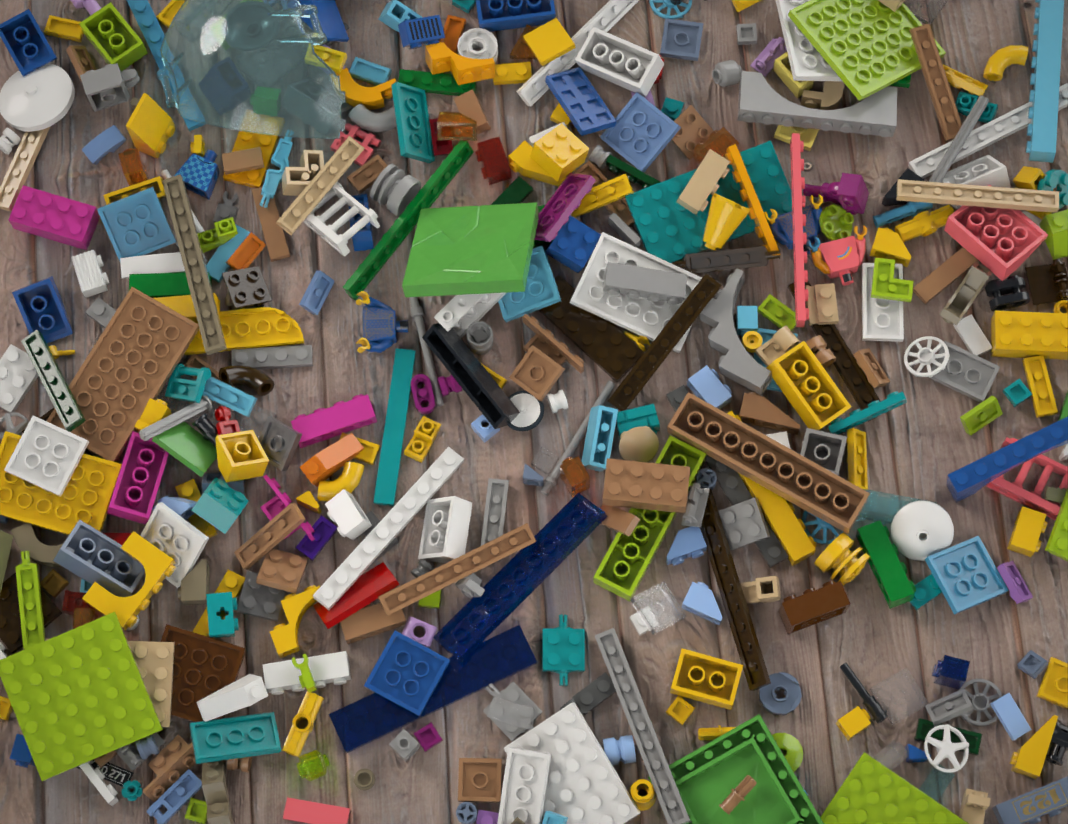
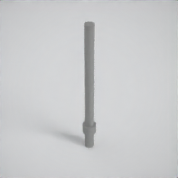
(417, 314)

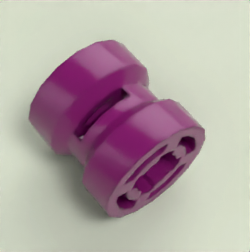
(448, 385)

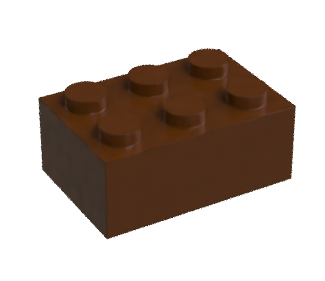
(813, 606)

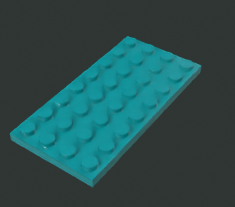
(673, 231)

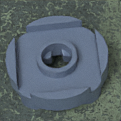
(783, 705)

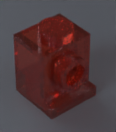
(70, 602)

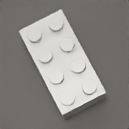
(619, 61)

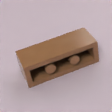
(370, 622)

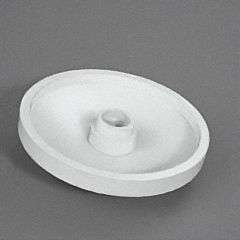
(37, 98)

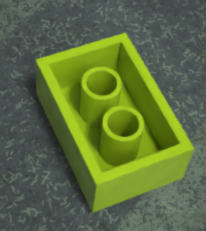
(113, 37)

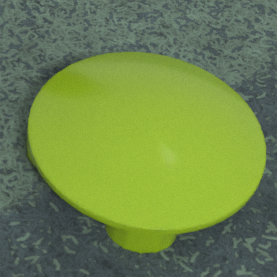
(836, 222)

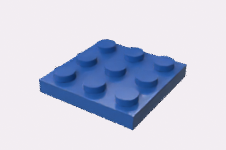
(407, 673)

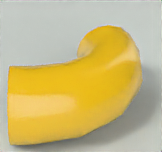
(1002, 59)
(347, 480)

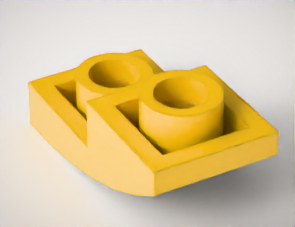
(422, 439)

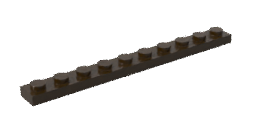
(733, 597)

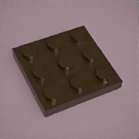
(10, 614)

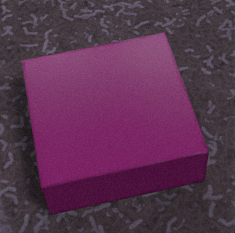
(428, 737)

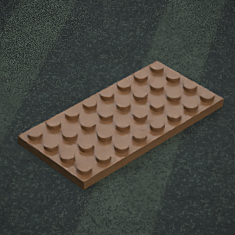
(126, 371)

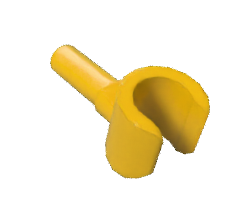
(641, 340)
(56, 354)

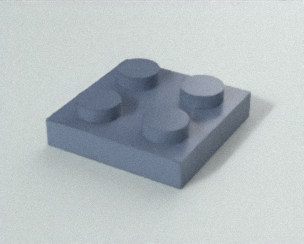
(681, 39)

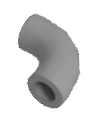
(373, 121)

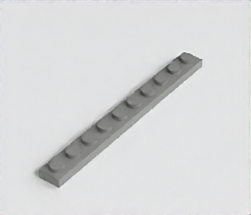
(642, 728)

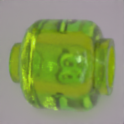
(312, 765)

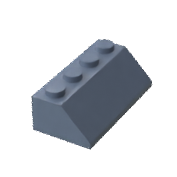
(99, 560)

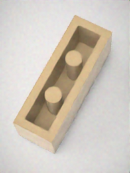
(704, 182)

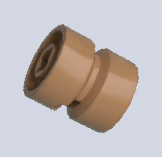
(825, 355)

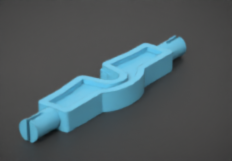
(274, 177)

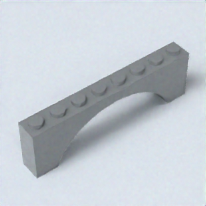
(762, 104)

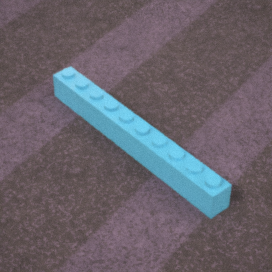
(1045, 80)

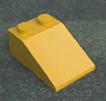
(150, 127)

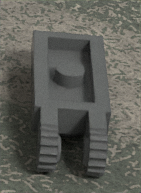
(593, 694)

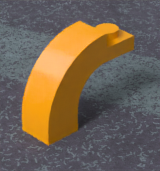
(371, 97)

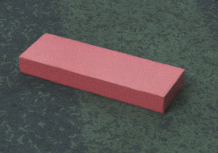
(314, 812)

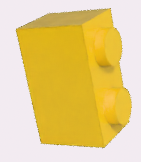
(1027, 531)

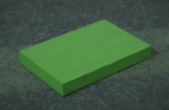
(188, 447)

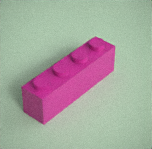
(334, 420)

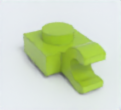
(306, 678)

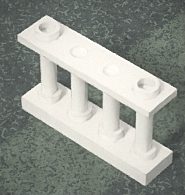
(329, 233)
(465, 310)

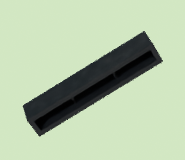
(471, 375)

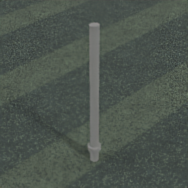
(552, 480)

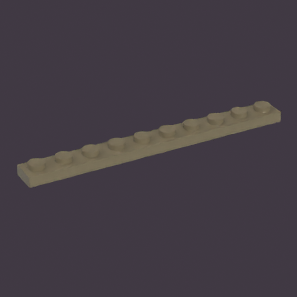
(194, 265)

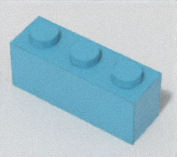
(599, 437)

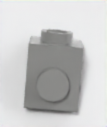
(470, 586)

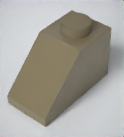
(195, 585)

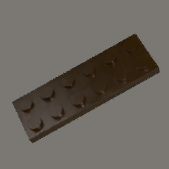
(592, 334)

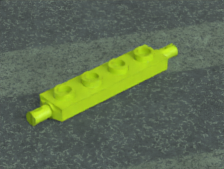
(30, 602)

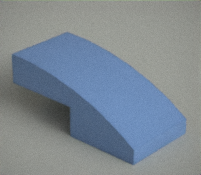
(104, 143)

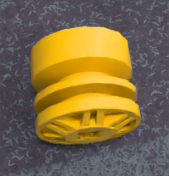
(841, 559)

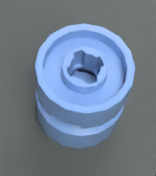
(620, 749)

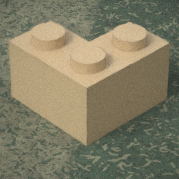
(297, 178)

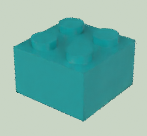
(220, 505)

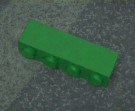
(161, 284)
(885, 564)

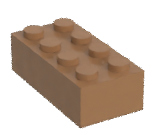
(646, 485)

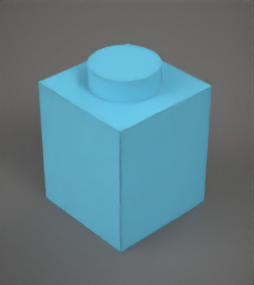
(746, 319)

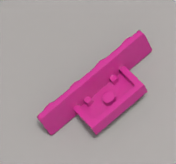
(280, 502)

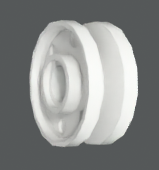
(475, 39)

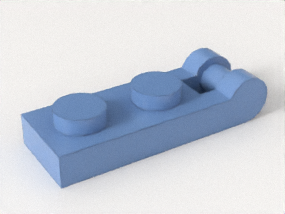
(175, 797)

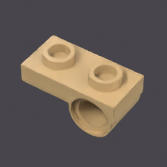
(778, 345)

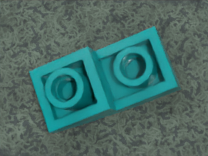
(966, 102)

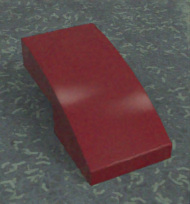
(440, 147)

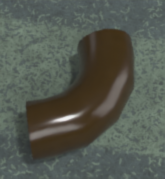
(247, 377)

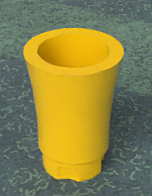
(643, 802)

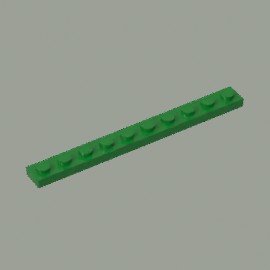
(408, 219)

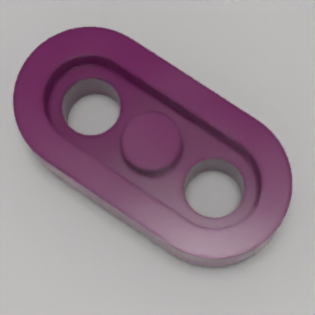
(422, 395)

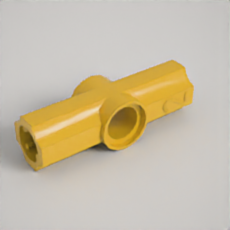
(924, 223)
(297, 737)

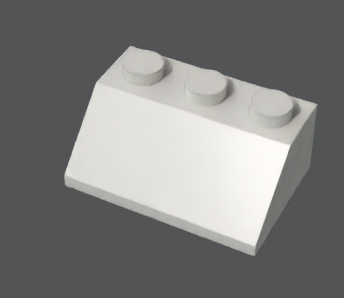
(979, 172)
(445, 529)

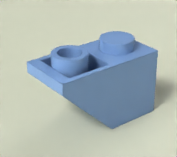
(687, 543)

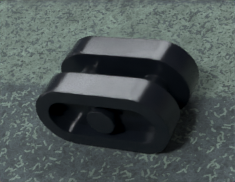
(1014, 285)

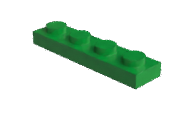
(436, 83)

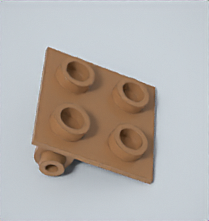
(692, 131)

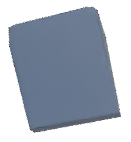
(531, 477)

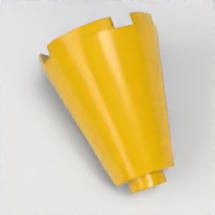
(722, 221)

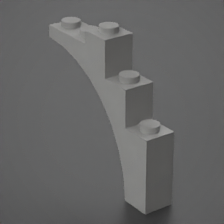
(737, 362)

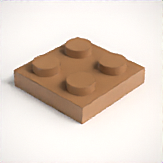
(537, 373)
(282, 570)
(479, 780)

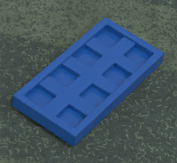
(580, 101)

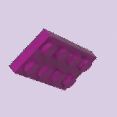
(562, 204)

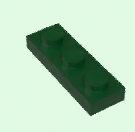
(634, 175)

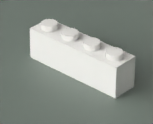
(324, 669)

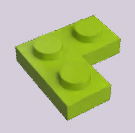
(884, 284)

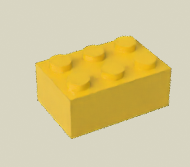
(706, 679)

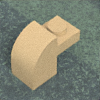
(827, 99)
(762, 590)
(974, 806)

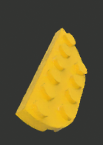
(253, 329)

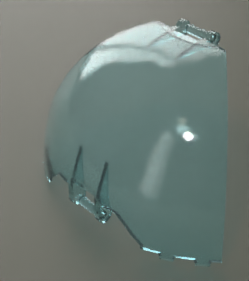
(251, 68)

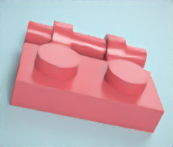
(355, 131)

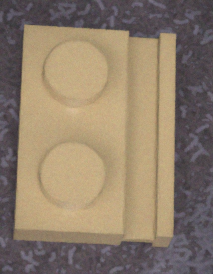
(822, 304)

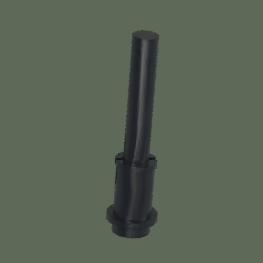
(869, 701)

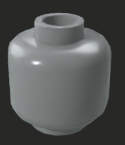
(727, 73)

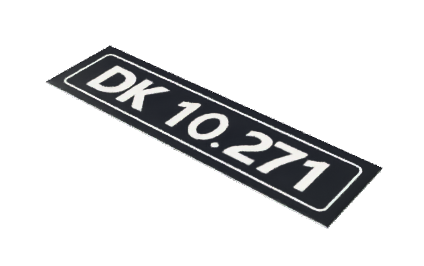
(113, 773)

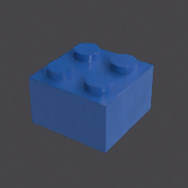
(573, 244)

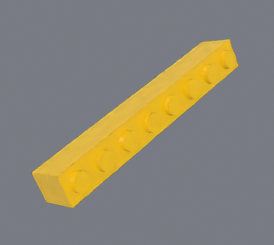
(782, 520)

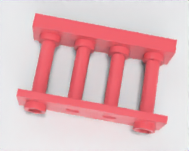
(1032, 499)

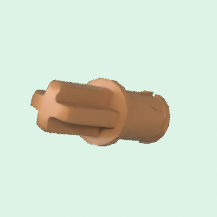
(738, 794)

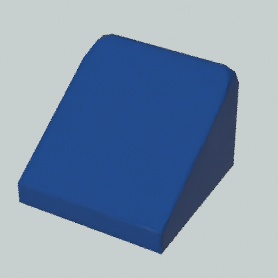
(915, 754)

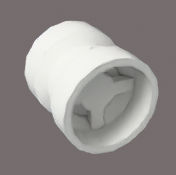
(8, 140)

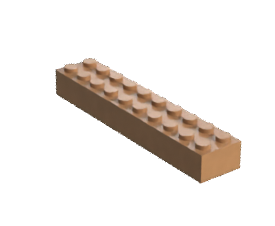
(768, 463)

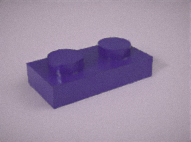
(322, 533)

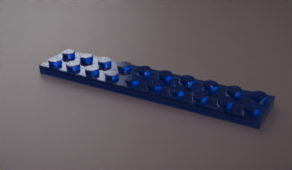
(520, 577)
(488, 663)

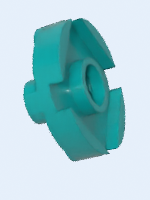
(1056, 178)

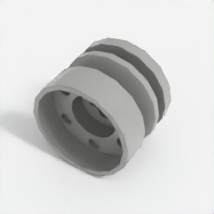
(394, 189)

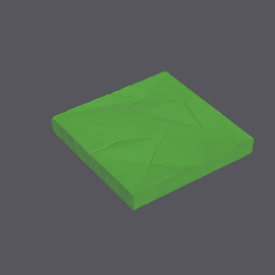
(471, 250)
(714, 769)

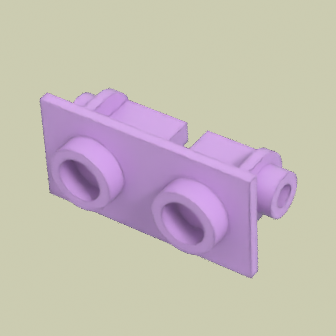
(765, 61)

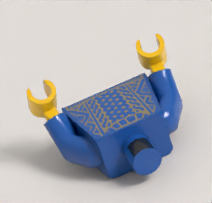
(782, 225)
(379, 325)

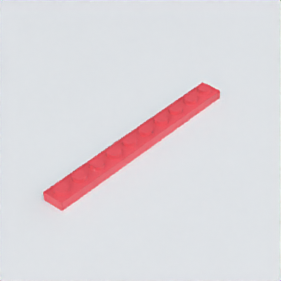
(799, 237)

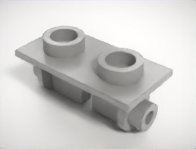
(695, 506)

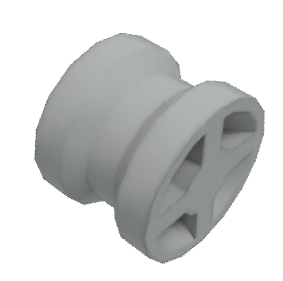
(599, 157)

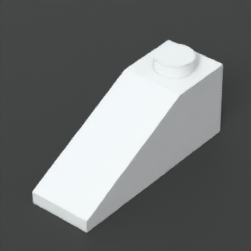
(233, 697)

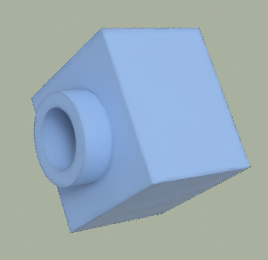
(484, 433)

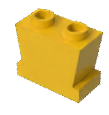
(152, 413)

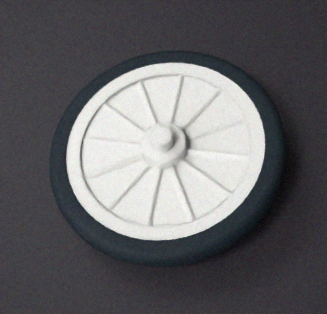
(530, 411)

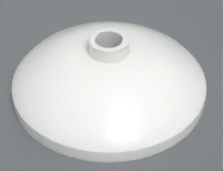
(921, 518)

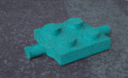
(563, 650)

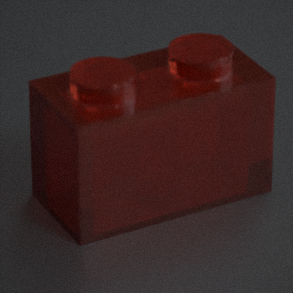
(494, 161)

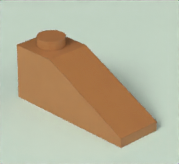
(763, 413)

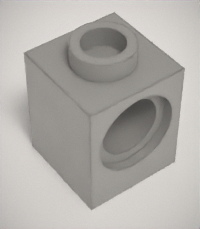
(404, 745)

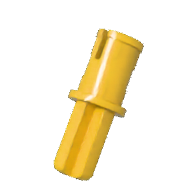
(712, 733)

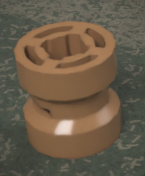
(243, 764)

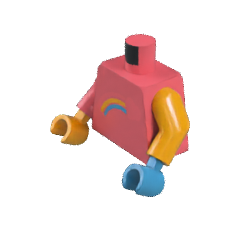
(840, 256)

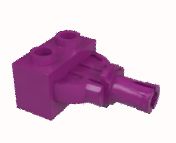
(849, 192)

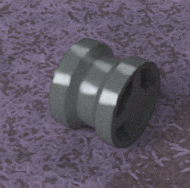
(422, 568)

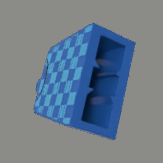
(200, 173)

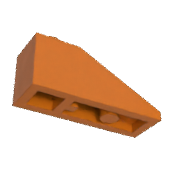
(331, 459)

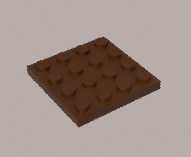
(199, 669)

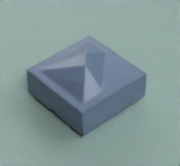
(1032, 664)

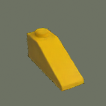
(522, 162)
(1032, 754)

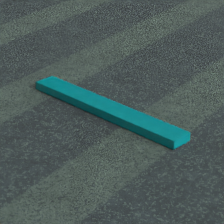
(394, 427)

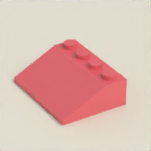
(995, 236)

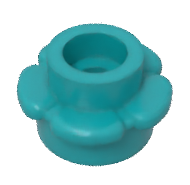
(132, 796)

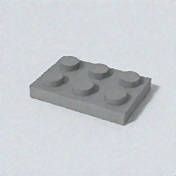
(966, 373)

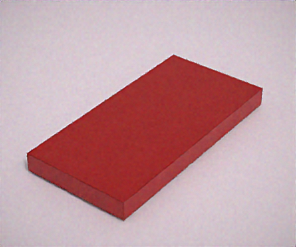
(363, 592)

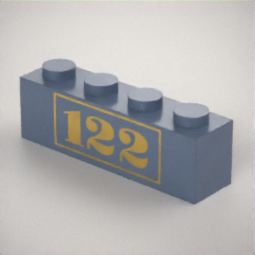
(1034, 804)

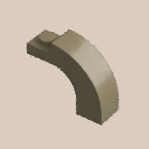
(28, 540)

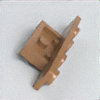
(546, 343)
(169, 766)

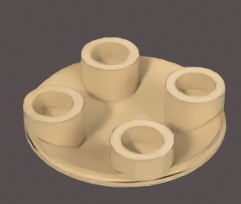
(638, 444)

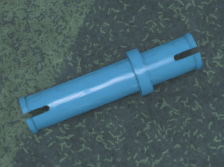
(899, 213)

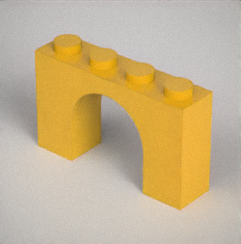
(156, 566)

